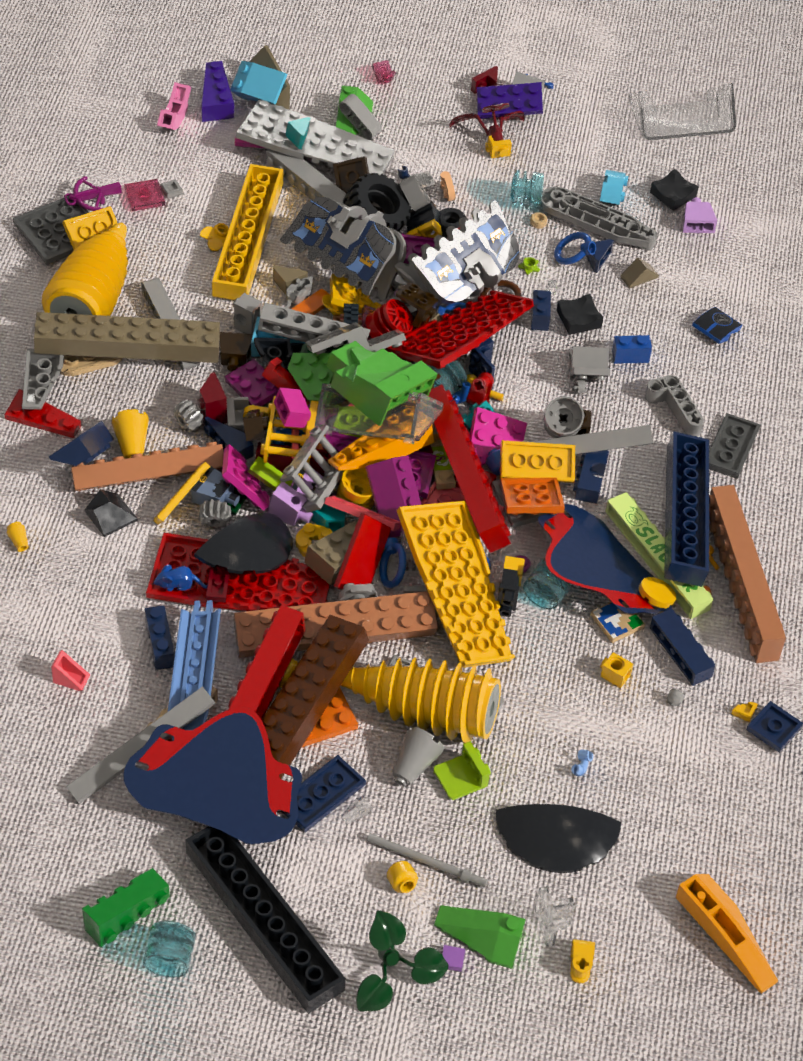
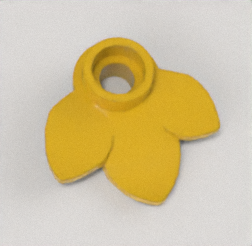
(215, 235)

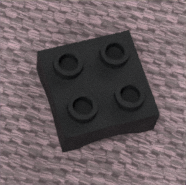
(673, 190)
(579, 314)

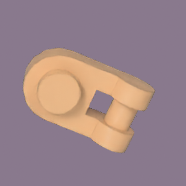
(447, 186)

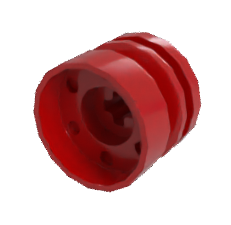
(389, 317)

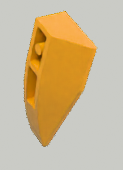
(372, 450)
(727, 928)

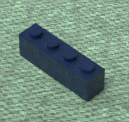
(682, 647)

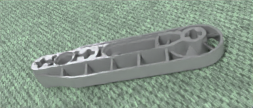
(597, 218)

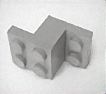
(589, 362)

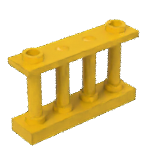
(266, 449)

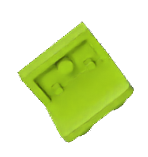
(464, 773)

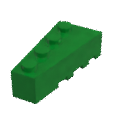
(124, 907)

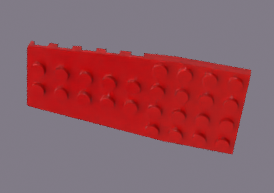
(465, 329)
(287, 585)

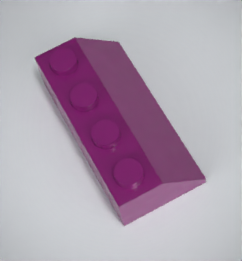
(393, 487)

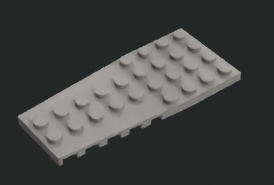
(268, 125)

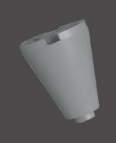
(416, 755)

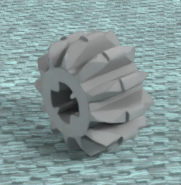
(188, 415)
(215, 513)

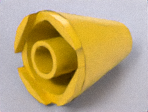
(130, 431)

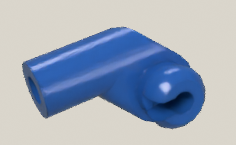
(461, 395)

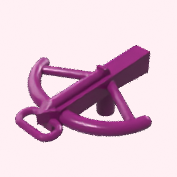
(96, 192)

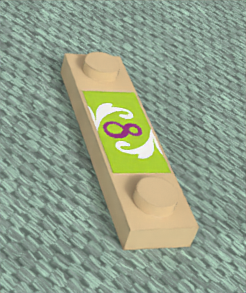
(442, 470)

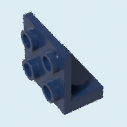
(481, 359)

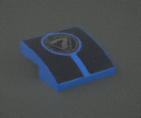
(717, 325)

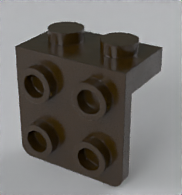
(421, 300)

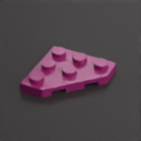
(491, 428)
(236, 473)

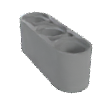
(360, 117)

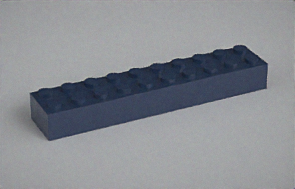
(687, 509)

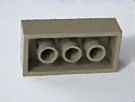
(329, 552)

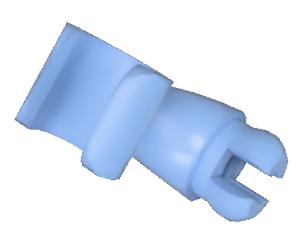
(583, 756)

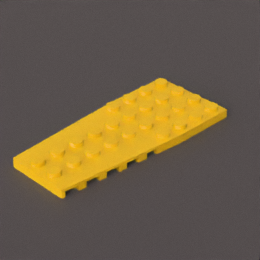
(457, 580)

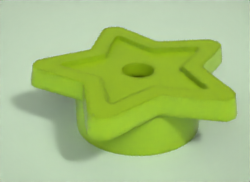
(533, 265)

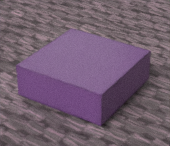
(454, 957)

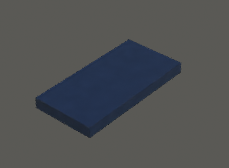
(326, 791)

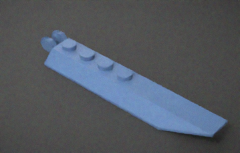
(194, 656)

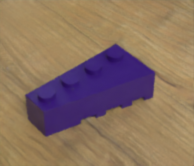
(217, 97)

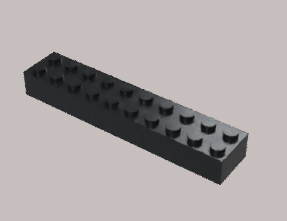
(266, 917)

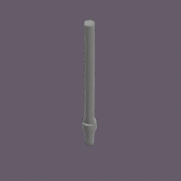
(464, 875)

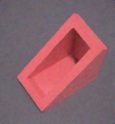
(68, 672)

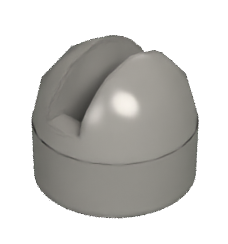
(579, 386)
(675, 697)

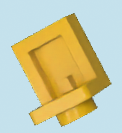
(498, 148)

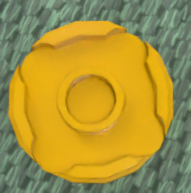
(658, 592)

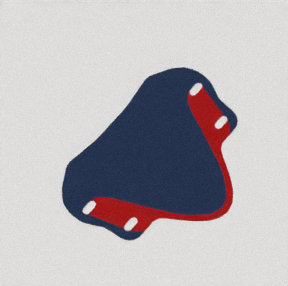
(592, 558)
(218, 777)

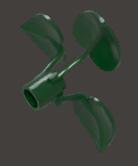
(383, 935)

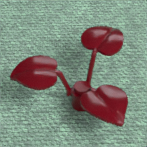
(495, 130)

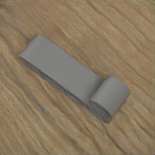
(415, 187)
(673, 392)

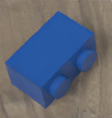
(631, 349)

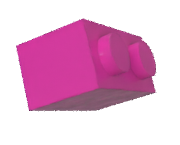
(292, 408)

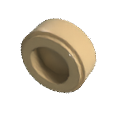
(538, 220)

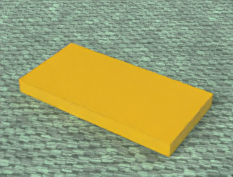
(537, 460)

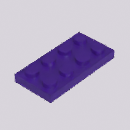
(521, 97)

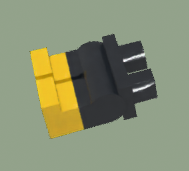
(425, 221)
(510, 585)

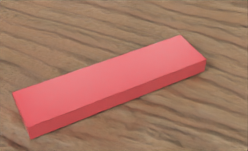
(356, 510)

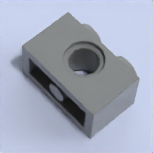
(246, 312)

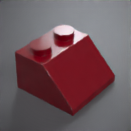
(213, 400)

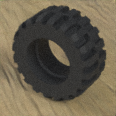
(385, 194)

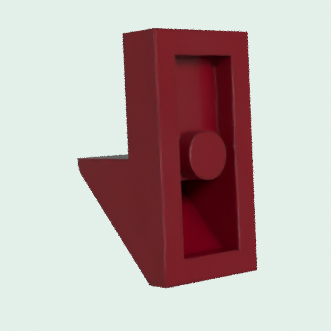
(485, 79)

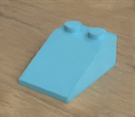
(258, 82)

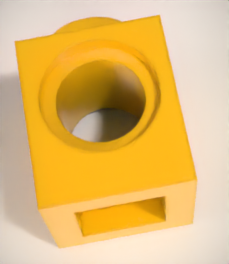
(616, 669)

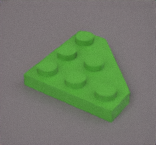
(310, 372)

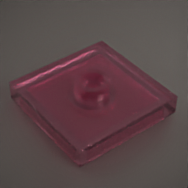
(144, 194)

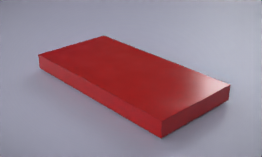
(363, 552)

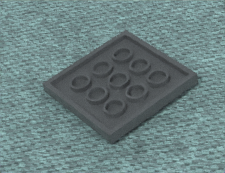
(45, 229)

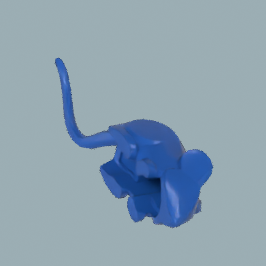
(177, 578)

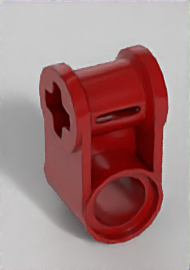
(480, 389)

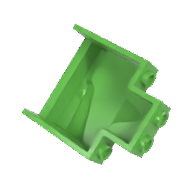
(377, 379)

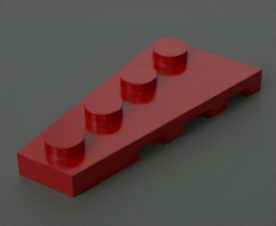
(46, 419)

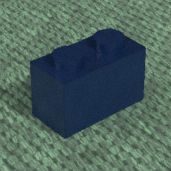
(541, 310)

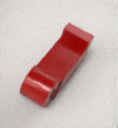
(279, 376)

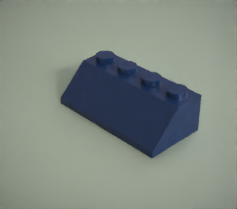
(85, 447)

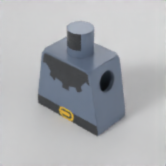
(213, 487)

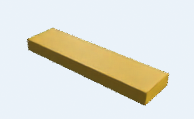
(181, 493)

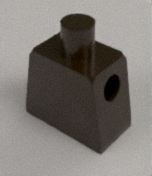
(234, 349)

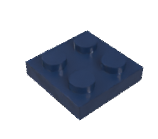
(774, 726)

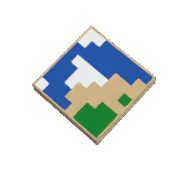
(615, 622)

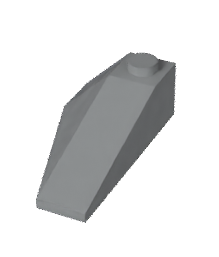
(40, 377)

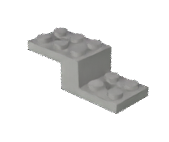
(353, 333)

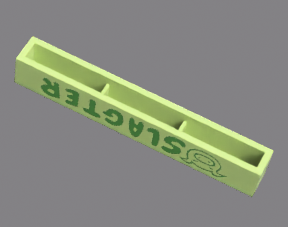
(651, 547)

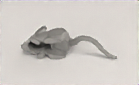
(297, 292)

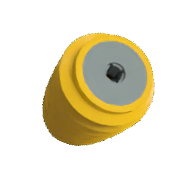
(90, 276)
(431, 696)

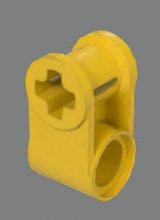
(581, 960)

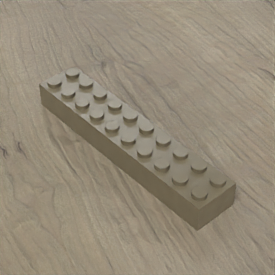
(126, 337)

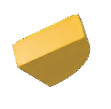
(745, 711)

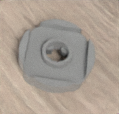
(357, 591)

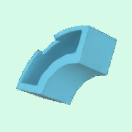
(613, 187)

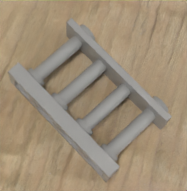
(323, 486)

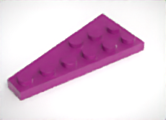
(421, 462)

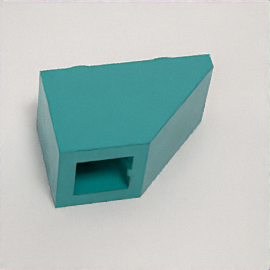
(329, 517)

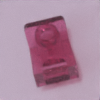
(383, 71)

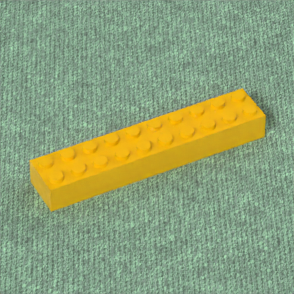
(247, 232)

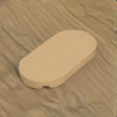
(83, 364)

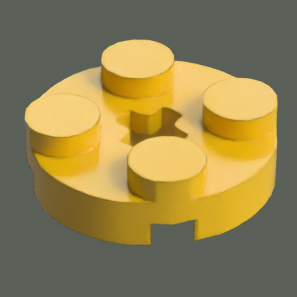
(307, 534)

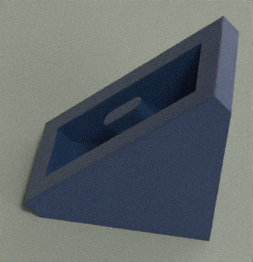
(603, 251)

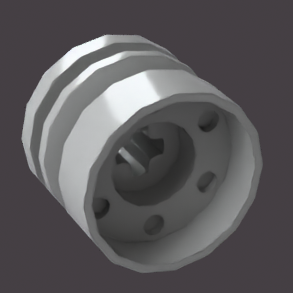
(561, 408)

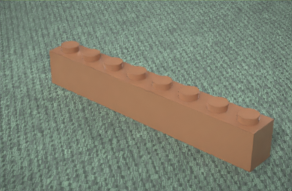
(145, 468)

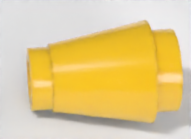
(17, 534)

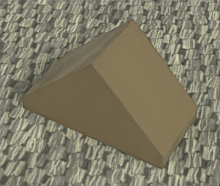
(638, 273)
(286, 276)

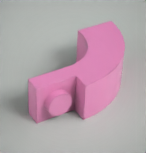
(177, 107)

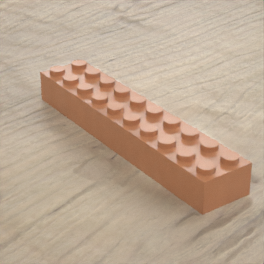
(745, 575)
(382, 617)

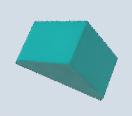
(297, 131)

